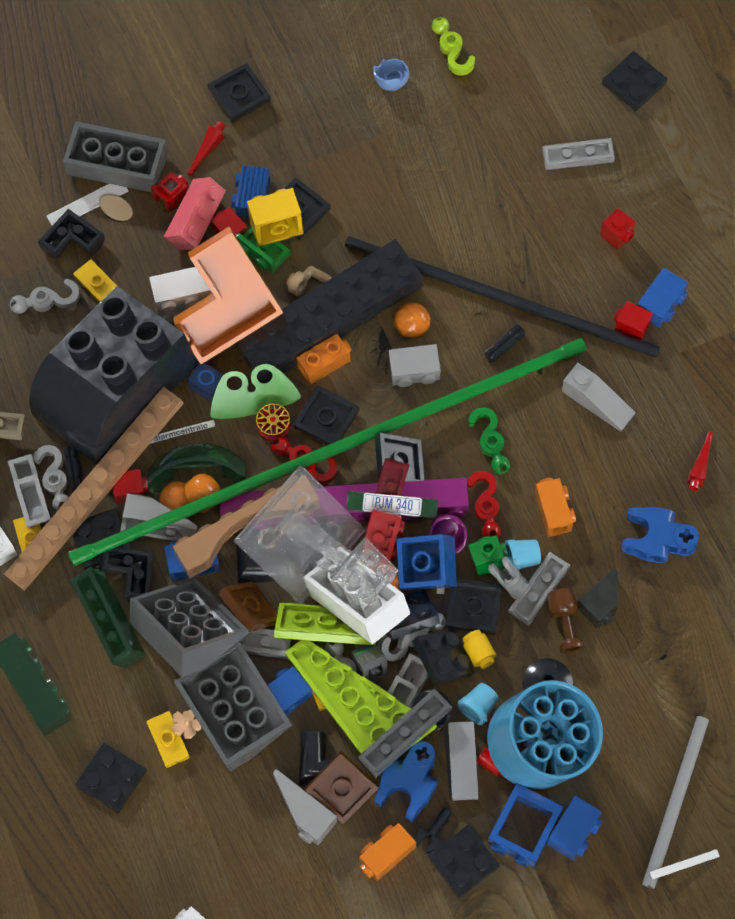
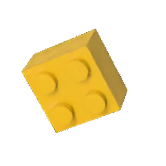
(275, 217)

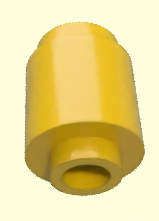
(479, 649)

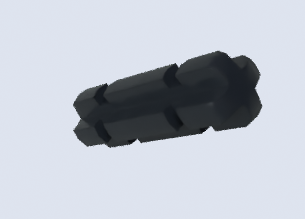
(504, 343)
(73, 467)

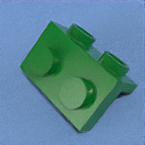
(266, 256)

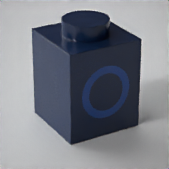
(204, 381)

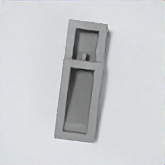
(29, 490)
(409, 681)

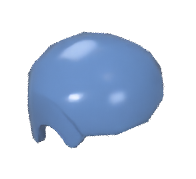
(391, 74)

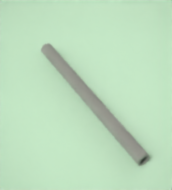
(676, 800)

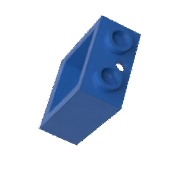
(537, 803)

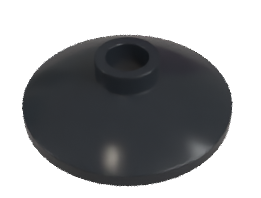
(546, 668)

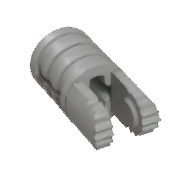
(510, 579)

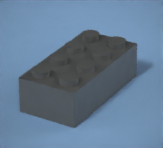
(115, 156)

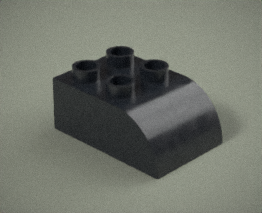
(108, 373)

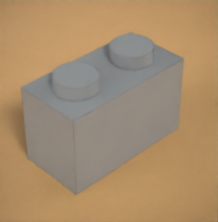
(414, 365)

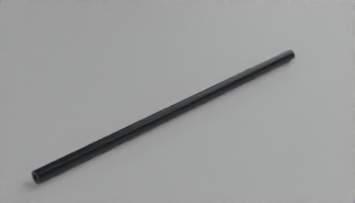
(518, 302)

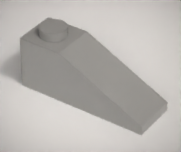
(597, 397)
(141, 508)
(308, 814)

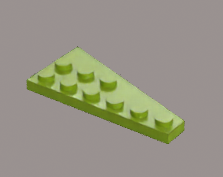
(351, 699)

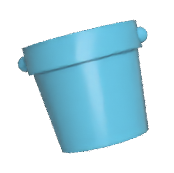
(523, 553)
(478, 703)

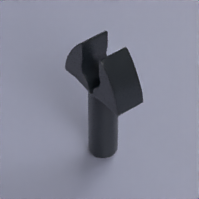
(433, 831)

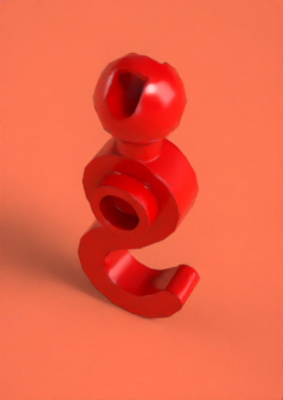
(284, 448)
(486, 506)

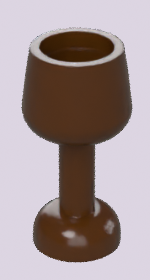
(561, 606)

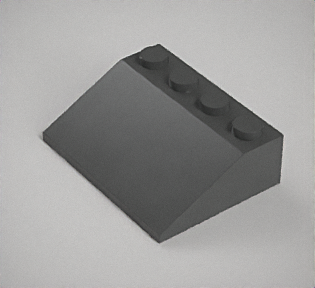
(186, 625)
(234, 706)

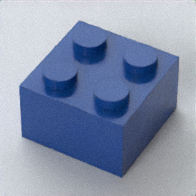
(426, 562)

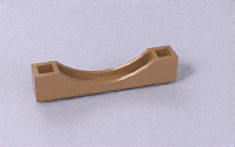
(199, 550)

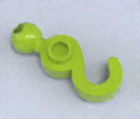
(451, 45)

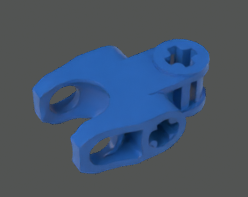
(663, 535)
(411, 778)

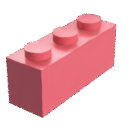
(194, 213)

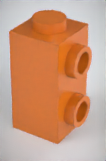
(324, 358)
(554, 507)
(386, 852)

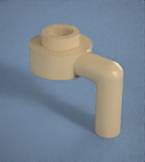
(298, 281)

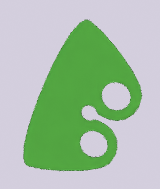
(242, 403)

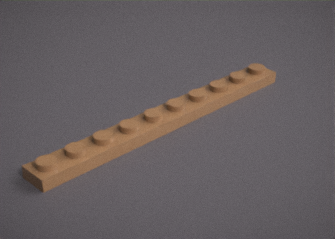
(93, 489)

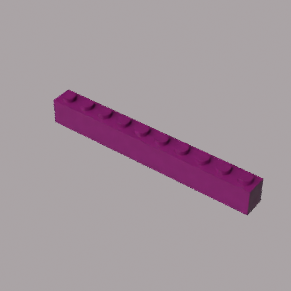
(450, 493)

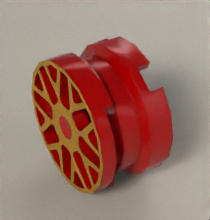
(273, 422)

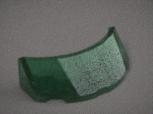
(193, 456)

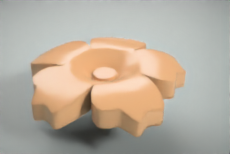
(185, 724)

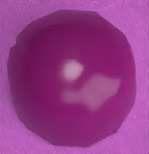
(451, 526)

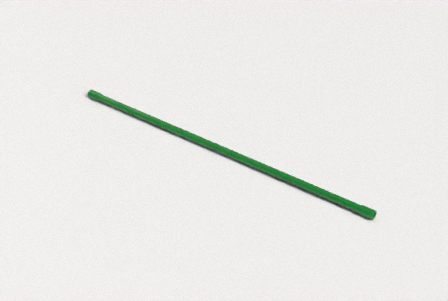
(91, 550)

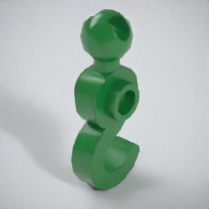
(491, 441)

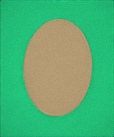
(116, 207)

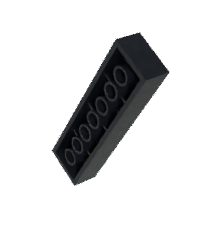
(332, 309)

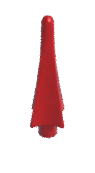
(211, 140)
(698, 472)

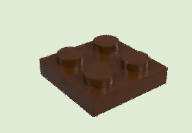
(249, 606)
(342, 787)

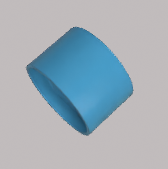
(525, 766)

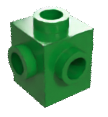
(487, 552)

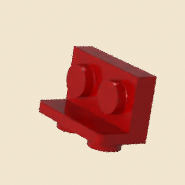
(383, 530)

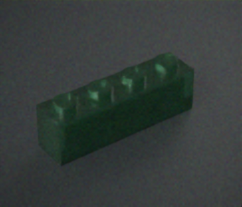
(107, 617)
(31, 685)

